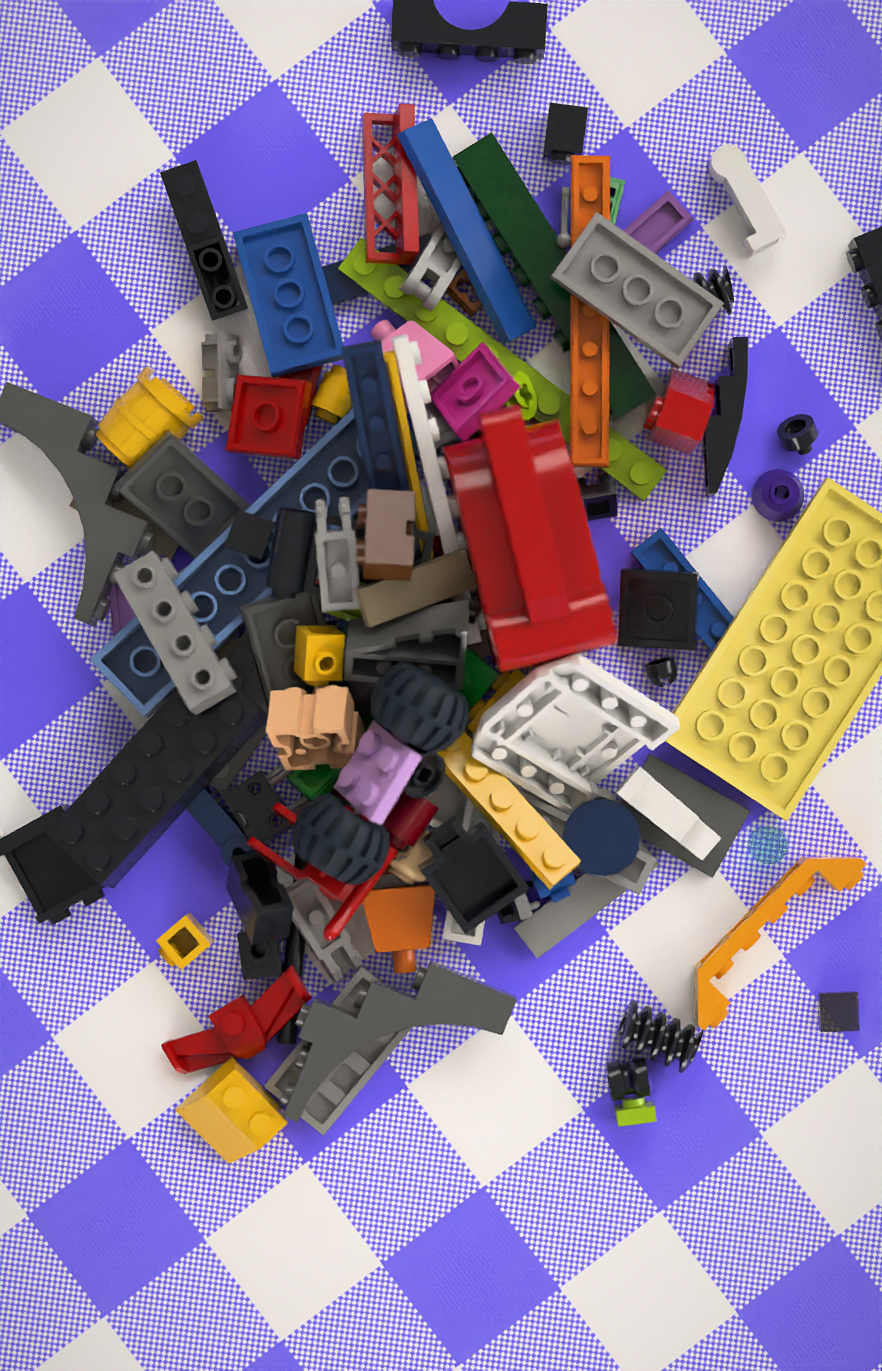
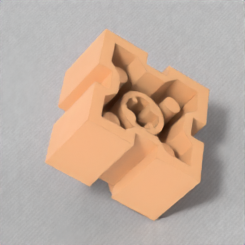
(314, 727)

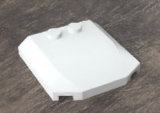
(568, 730)

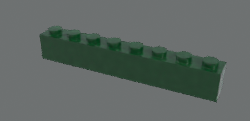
(533, 248)

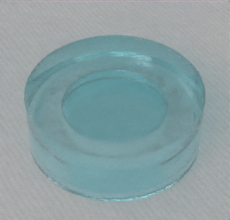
(767, 844)

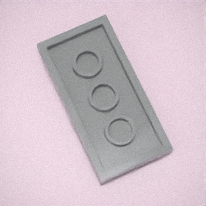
(637, 290)

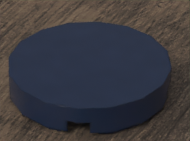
(602, 837)

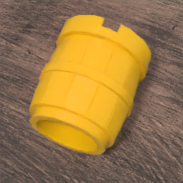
(144, 417)

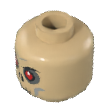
(407, 861)

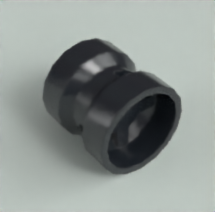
(619, 1080)

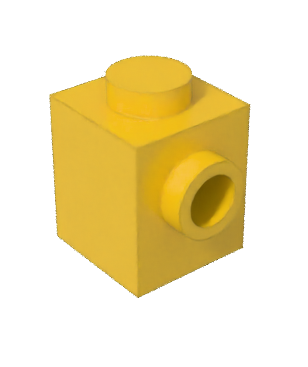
(319, 654)
(184, 942)

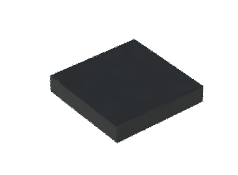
(658, 608)

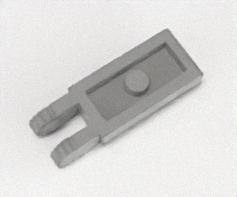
(336, 559)
(310, 916)

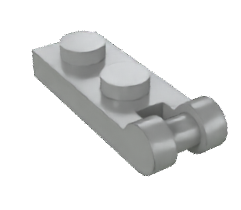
(438, 263)

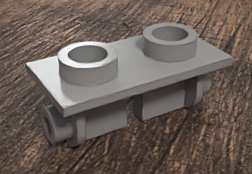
(223, 354)

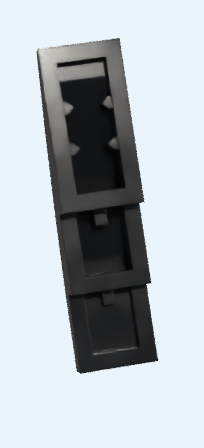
(723, 428)

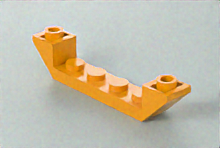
(708, 1001)

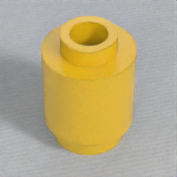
(333, 396)

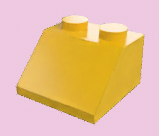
(233, 1112)

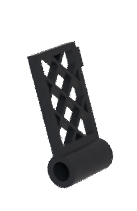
(295, 554)

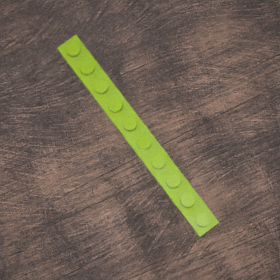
(627, 462)

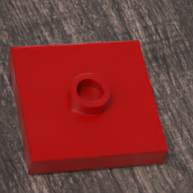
(268, 416)

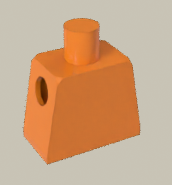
(400, 922)

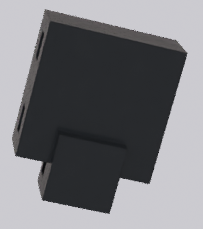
(470, 872)

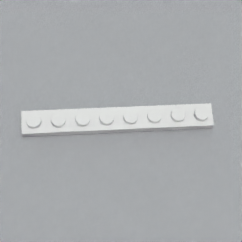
(434, 468)

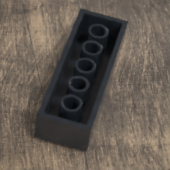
(153, 783)

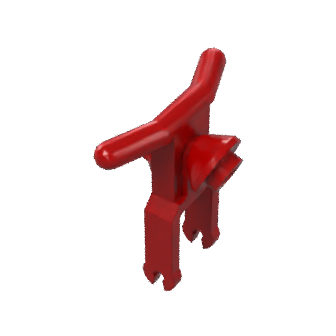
(349, 895)

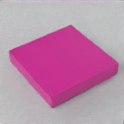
(473, 388)

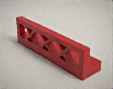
(405, 189)

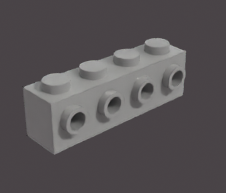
(175, 631)

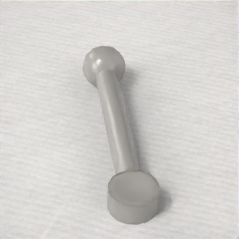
(564, 239)

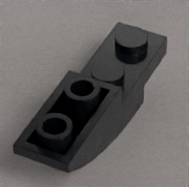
(204, 240)

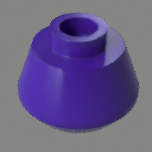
(775, 506)

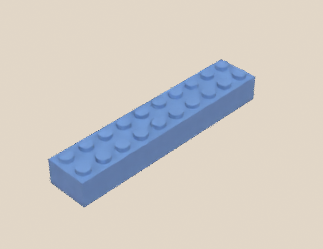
(228, 579)

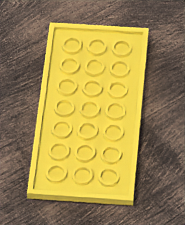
(792, 657)

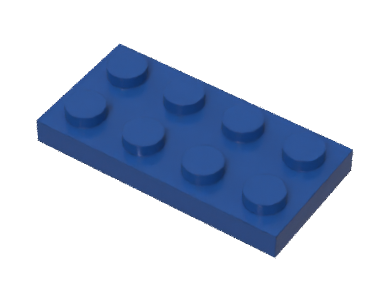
(289, 295)

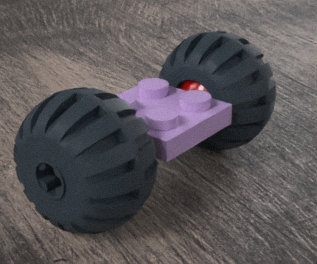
(349, 837)

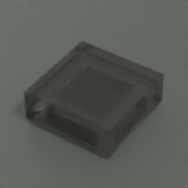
(838, 1011)

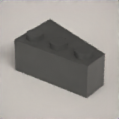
(426, 637)

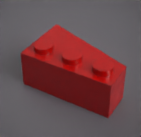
(681, 412)

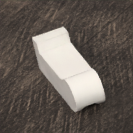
(733, 170)
(667, 812)

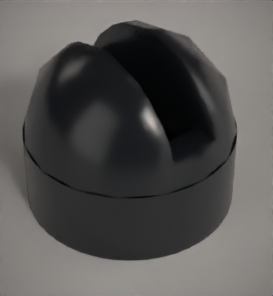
(661, 669)

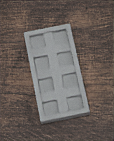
(345, 1079)

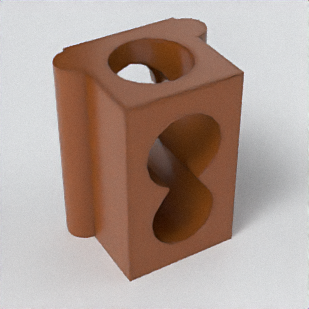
(461, 299)

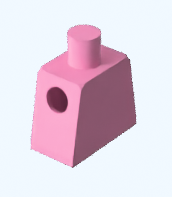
(436, 358)

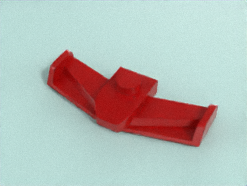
(239, 1027)

